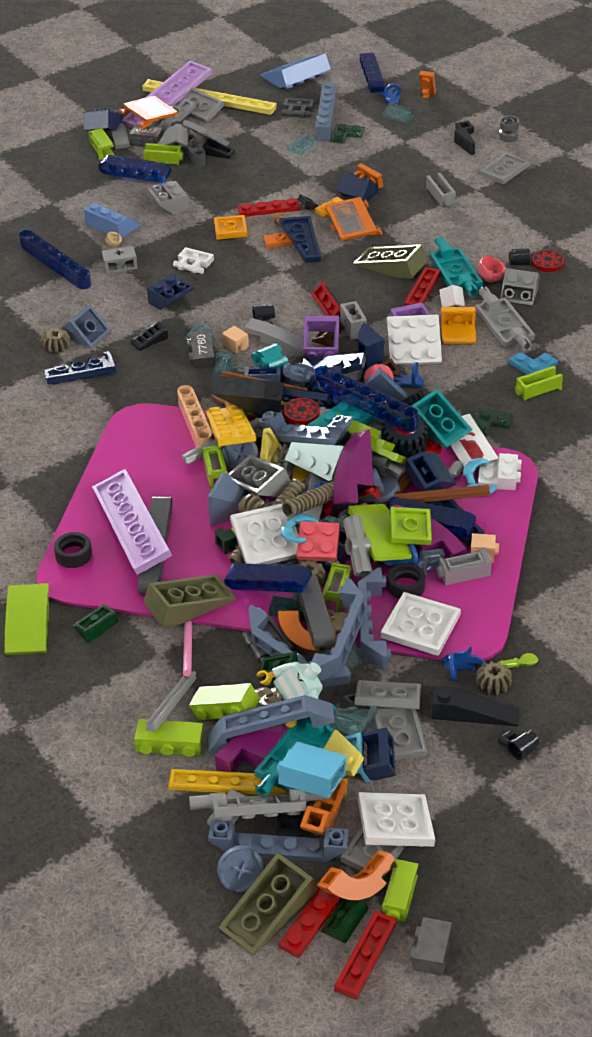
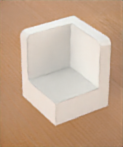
(452, 296)

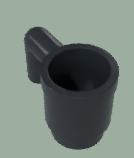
(519, 256)
(263, 312)
(524, 742)

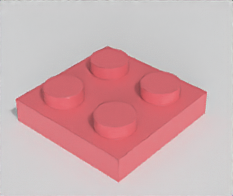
(321, 541)

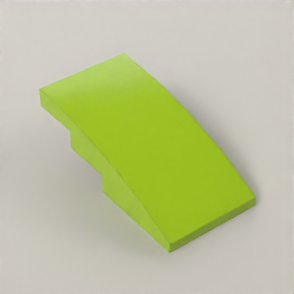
(378, 445)
(377, 528)
(27, 619)

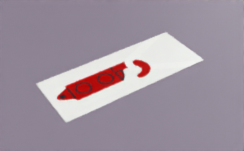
(473, 444)

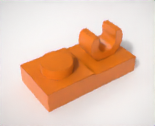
(427, 83)
(375, 177)

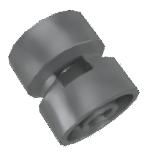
(509, 128)

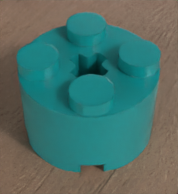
(270, 357)

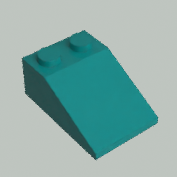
(442, 419)

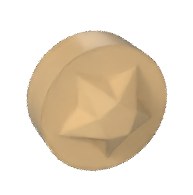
(113, 239)

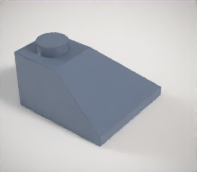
(86, 327)
(384, 383)
(224, 499)

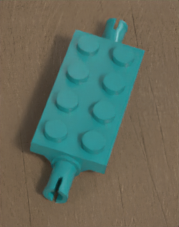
(455, 267)
(346, 410)
(302, 732)

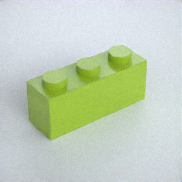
(223, 700)
(170, 738)

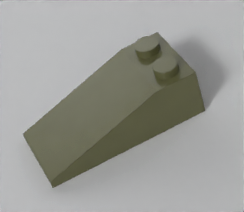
(393, 260)
(186, 598)
(269, 904)

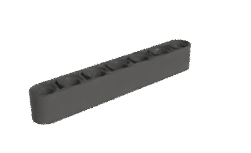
(161, 514)

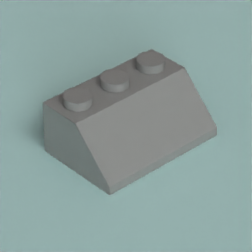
(260, 476)

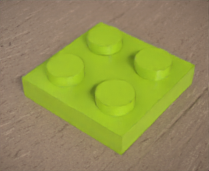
(410, 526)

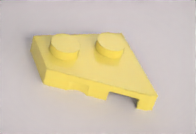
(270, 446)
(339, 744)

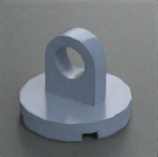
(299, 373)
(236, 453)
(387, 486)
(239, 868)

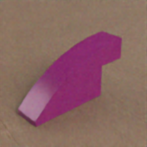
(353, 469)
(441, 539)
(249, 748)

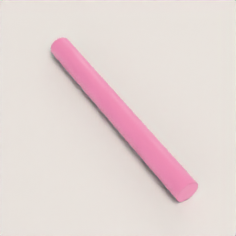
(187, 655)

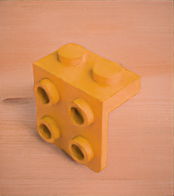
(458, 325)

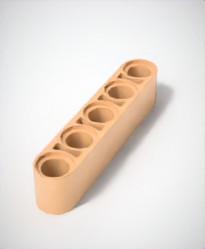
(194, 415)

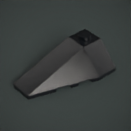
(249, 394)
(464, 706)

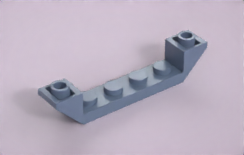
(303, 433)
(266, 642)
(373, 651)
(335, 662)
(267, 716)
(292, 848)

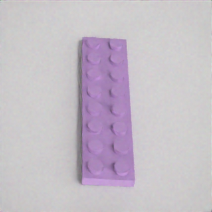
(174, 88)
(131, 522)

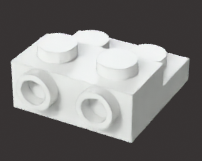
(501, 472)

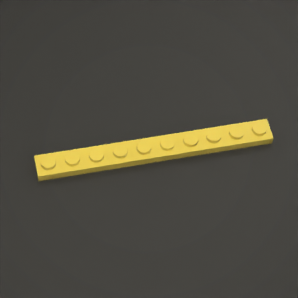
(229, 100)

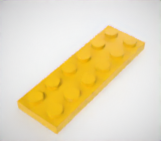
(230, 425)

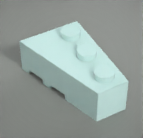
(316, 458)

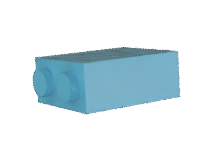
(312, 769)

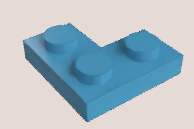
(529, 365)

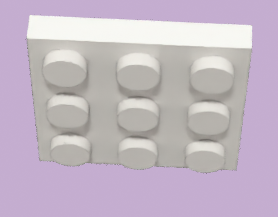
(414, 339)
(261, 537)
(420, 623)
(395, 819)

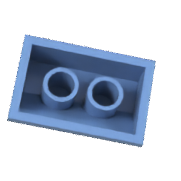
(108, 220)

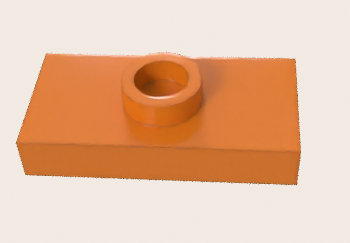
(277, 240)

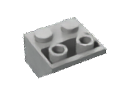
(170, 197)
(520, 286)

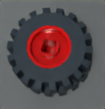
(405, 442)

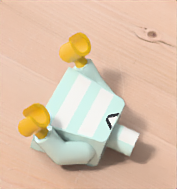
(294, 681)

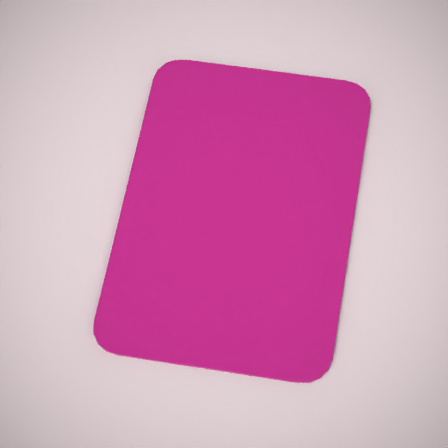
(150, 446)

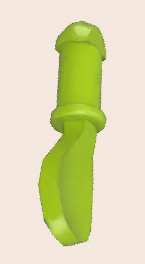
(526, 660)

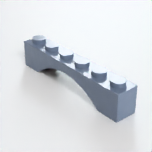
(325, 112)

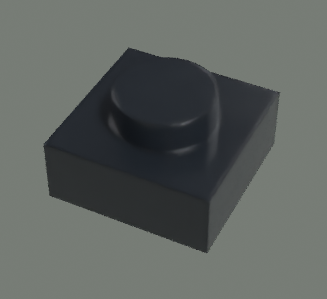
(465, 124)
(307, 203)
(287, 825)

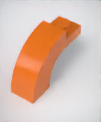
(300, 638)
(324, 812)
(360, 885)

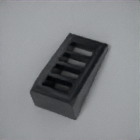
(464, 140)
(217, 150)
(155, 334)

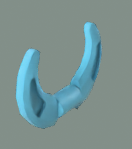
(469, 469)
(286, 531)

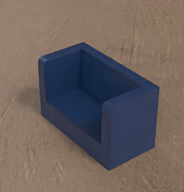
(380, 754)

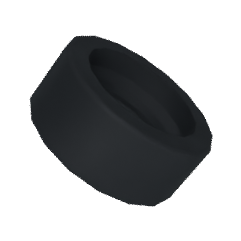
(76, 559)
(406, 570)

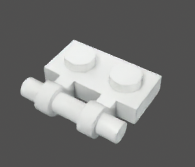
(196, 258)

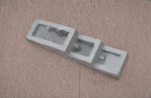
(183, 109)
(273, 334)

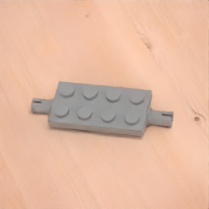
(504, 321)
(248, 806)

